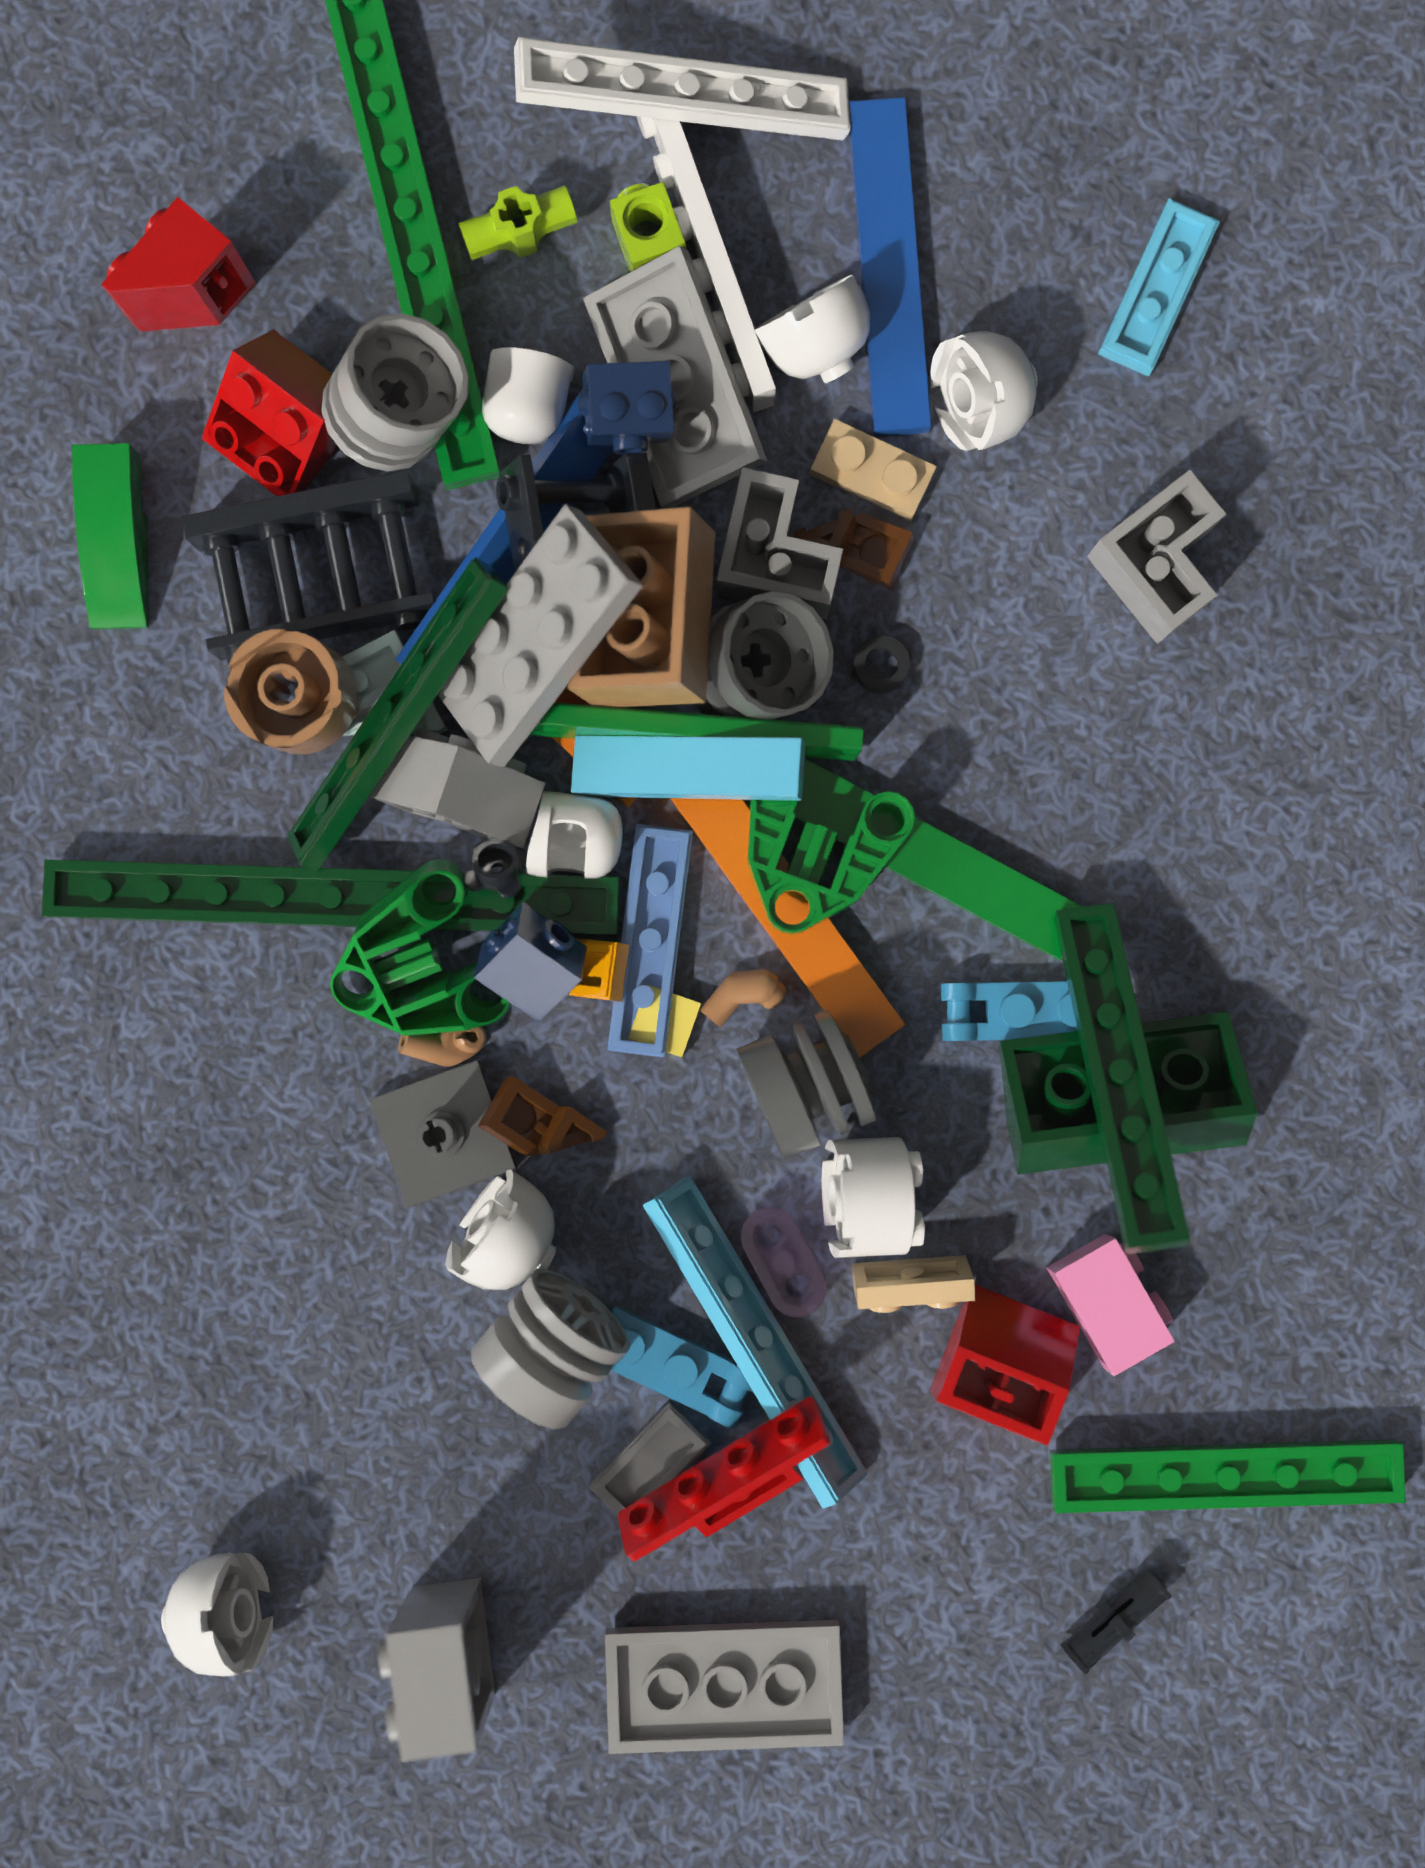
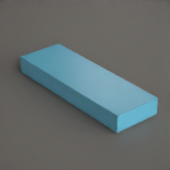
(1158, 287)

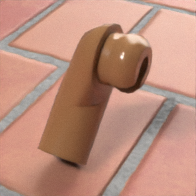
(744, 988)
(443, 1048)

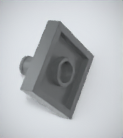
(436, 1134)

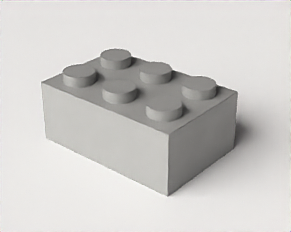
(438, 1670)

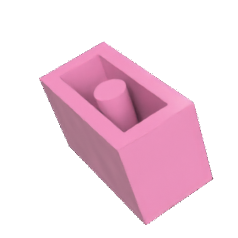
(1112, 1303)

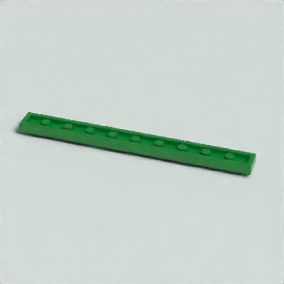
(408, 216)

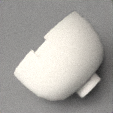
(818, 332)
(985, 387)
(505, 1235)
(216, 1615)

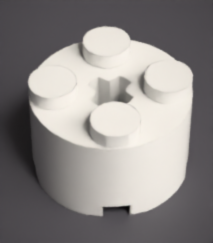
(872, 1197)

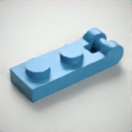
(1011, 1010)
(680, 1369)

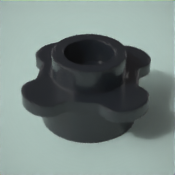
(494, 854)

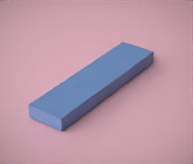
(652, 932)

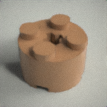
(259, 690)

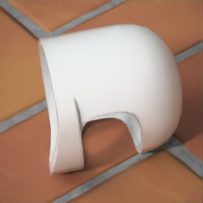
(525, 394)
(575, 836)

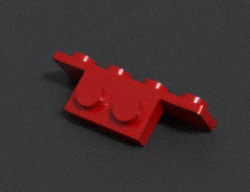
(726, 1482)

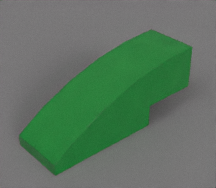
(111, 534)

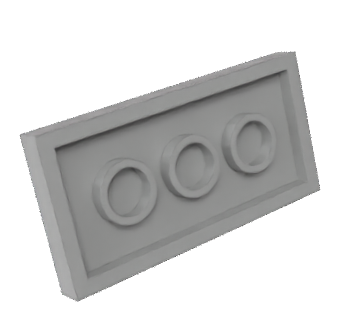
(666, 317)
(538, 635)
(724, 1686)

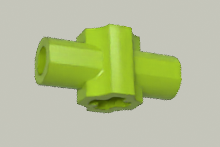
(497, 232)

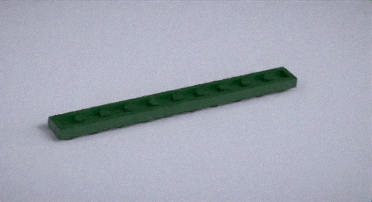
(303, 896)

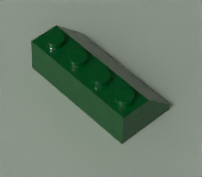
(1195, 1075)

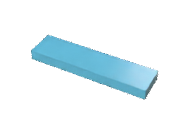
(689, 767)

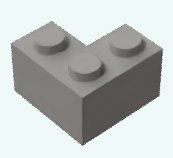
(762, 555)
(1147, 561)
(457, 786)

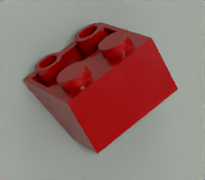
(178, 273)
(271, 414)
(1008, 1365)

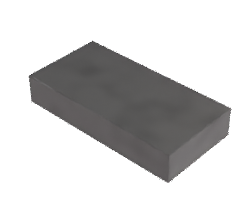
(650, 1459)

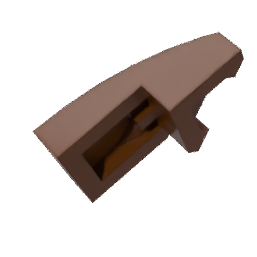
(868, 544)
(535, 1123)

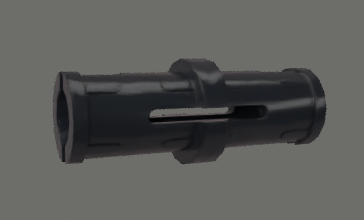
(1115, 1620)

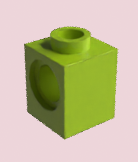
(642, 204)

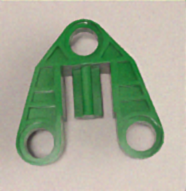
(859, 864)
(430, 1005)

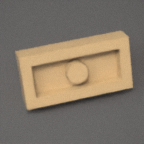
(872, 470)
(907, 1282)

